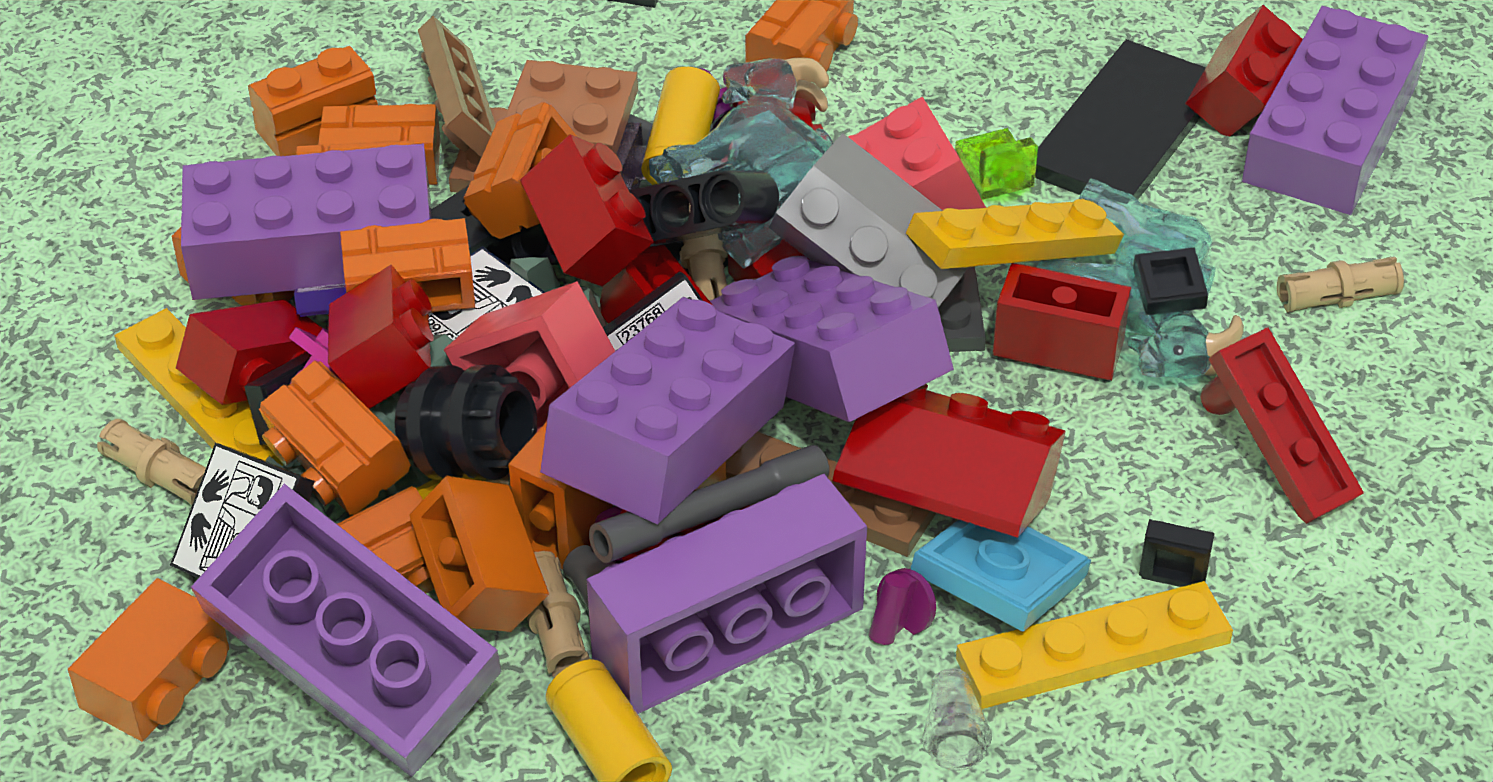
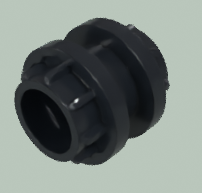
(465, 421)

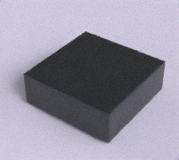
(1170, 281)
(1175, 554)

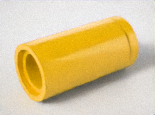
(682, 112)
(605, 725)

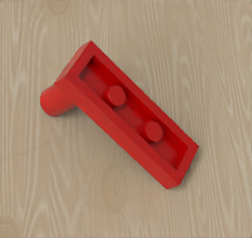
(1283, 422)

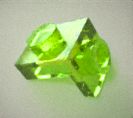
(998, 162)

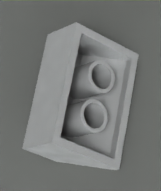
(857, 217)

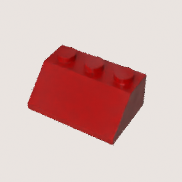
(955, 458)

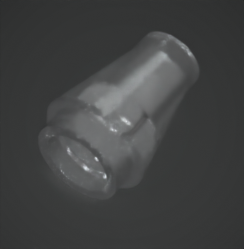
(955, 724)

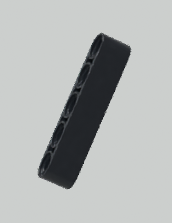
(667, 213)

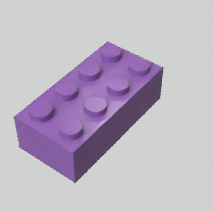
(1334, 109)
(281, 217)
(852, 334)
(667, 408)
(728, 592)
(348, 629)

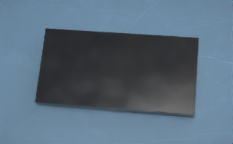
(1122, 123)

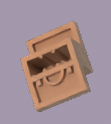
(587, 98)

